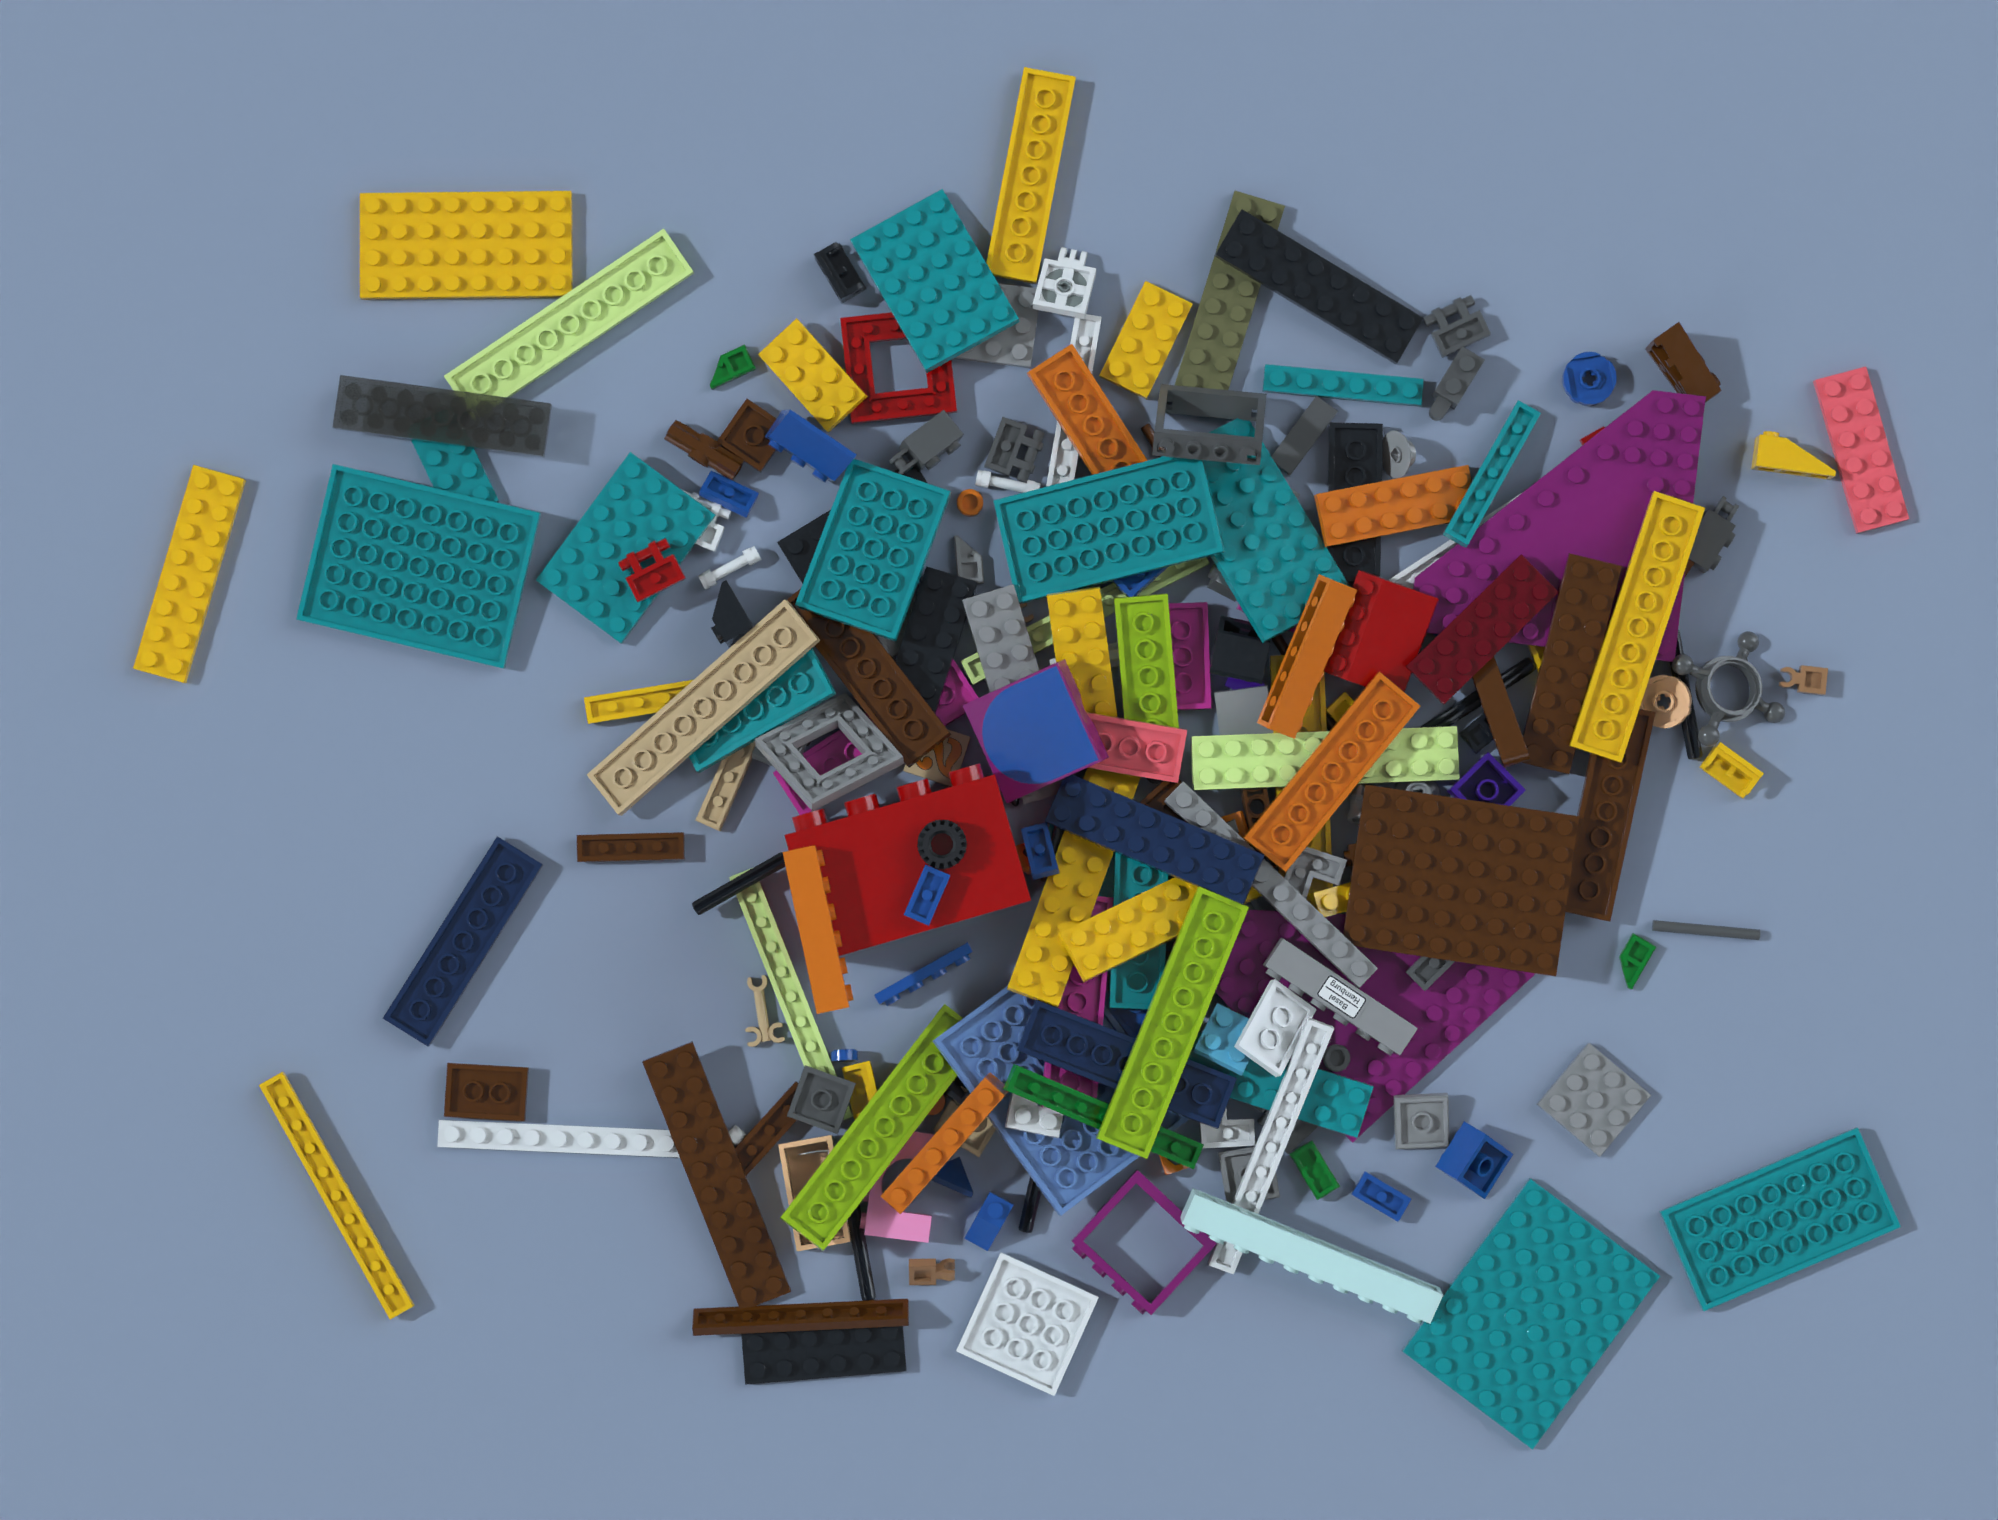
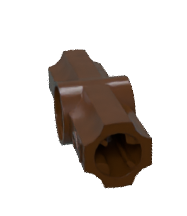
(704, 450)

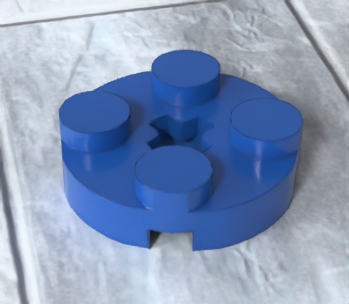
(1597, 366)

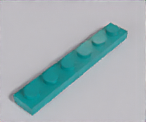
(1343, 385)
(1491, 474)

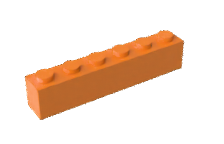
(1307, 656)
(816, 929)
(945, 1143)

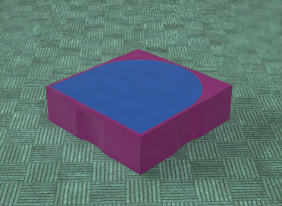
(1035, 731)

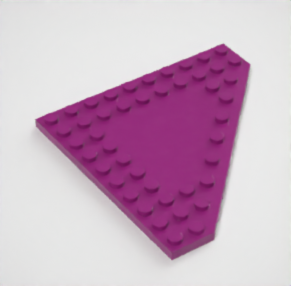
(1581, 508)
(1442, 1013)

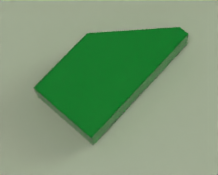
(732, 366)
(1634, 958)

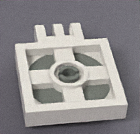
(1065, 285)

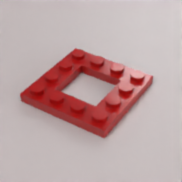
(856, 337)

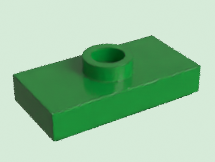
(1314, 1170)

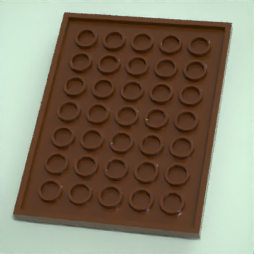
(1460, 880)

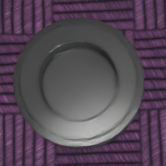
(1336, 1057)

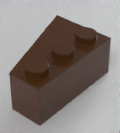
(1683, 364)

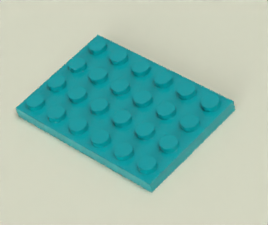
(934, 280)
(623, 518)
(873, 549)

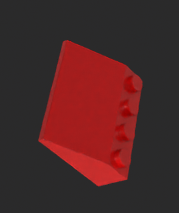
(1381, 631)

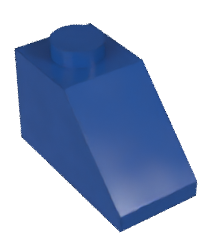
(989, 1221)

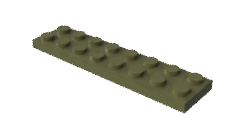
(1224, 308)

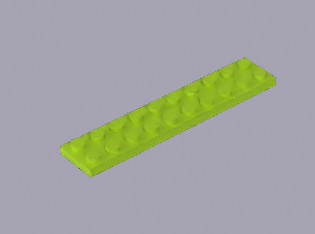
(1172, 1022)
(874, 1137)

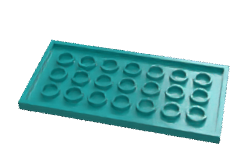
(1108, 526)
(1266, 540)
(1780, 1219)

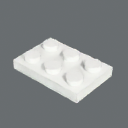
(1274, 1028)

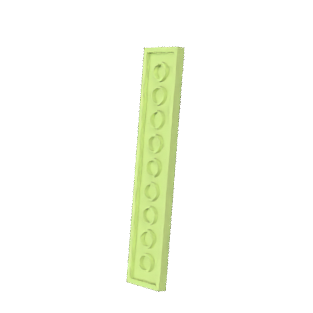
(574, 320)
(1275, 758)

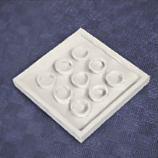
(1027, 1324)

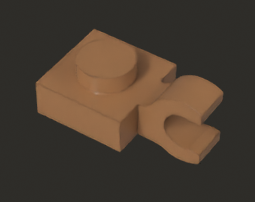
(927, 1271)

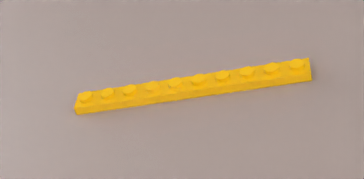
(336, 1195)

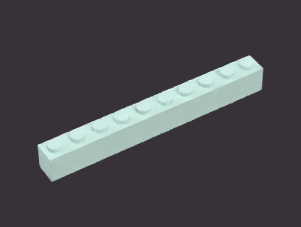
(1311, 1256)

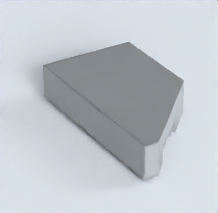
(968, 561)

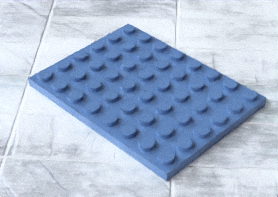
(1063, 1166)

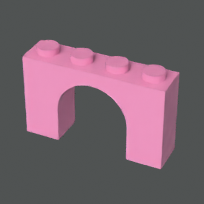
(882, 1218)

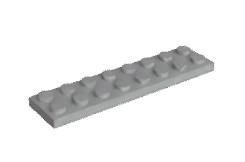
(1004, 648)

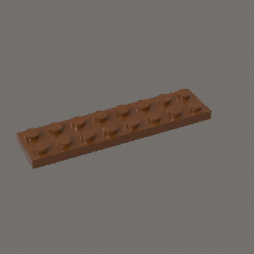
(1569, 660)
(878, 685)
(1605, 824)

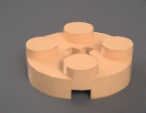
(1680, 702)

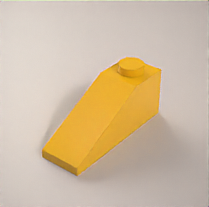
(1785, 457)

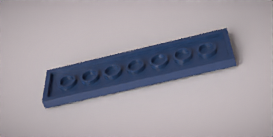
(1154, 838)
(463, 941)
(1103, 1053)

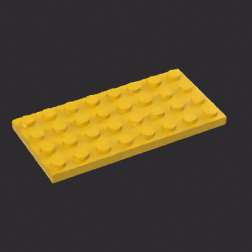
(466, 245)

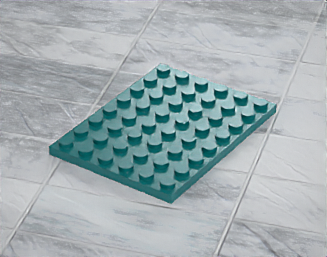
(418, 566)
(1531, 1313)

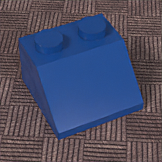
(1474, 1160)

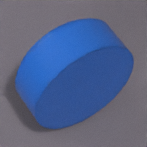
(844, 1055)

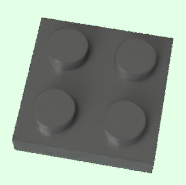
(821, 1099)

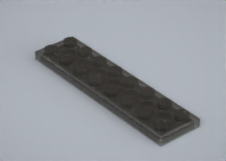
(442, 416)

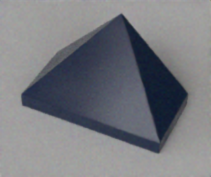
(954, 1177)

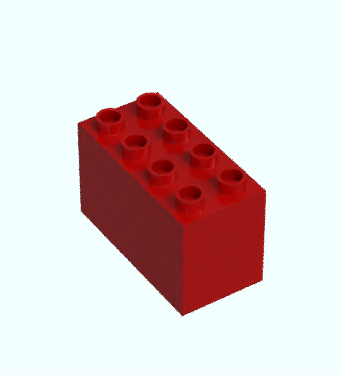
(877, 862)

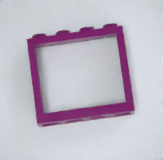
(1104, 1268)

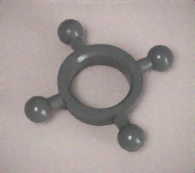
(1709, 734)

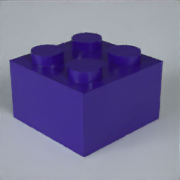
(1487, 783)

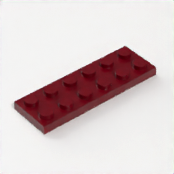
(1482, 629)

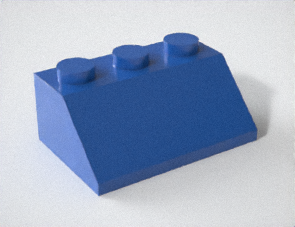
(809, 446)

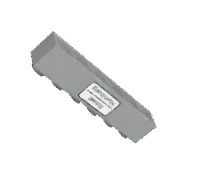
(1339, 996)

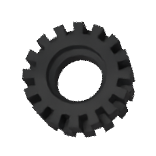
(957, 836)

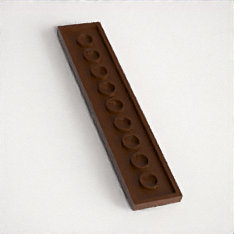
(716, 1176)

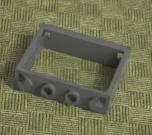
(1215, 404)

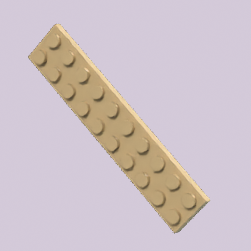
(703, 707)

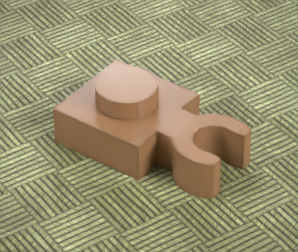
(1809, 679)

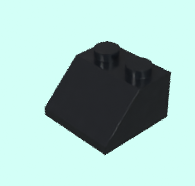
(729, 617)

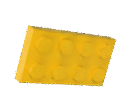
(1146, 340)
(812, 375)

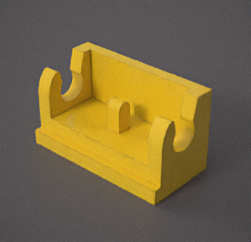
(1731, 770)
(865, 1086)

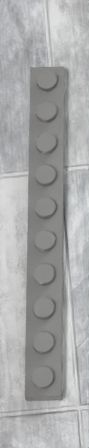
(1279, 892)

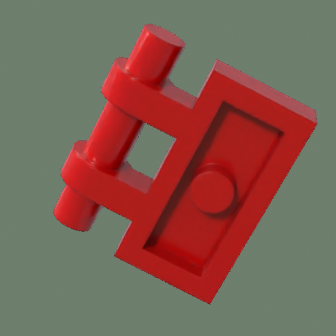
(655, 577)

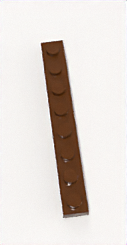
(801, 1317)

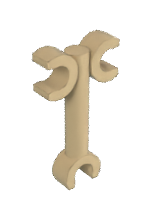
(764, 1032)

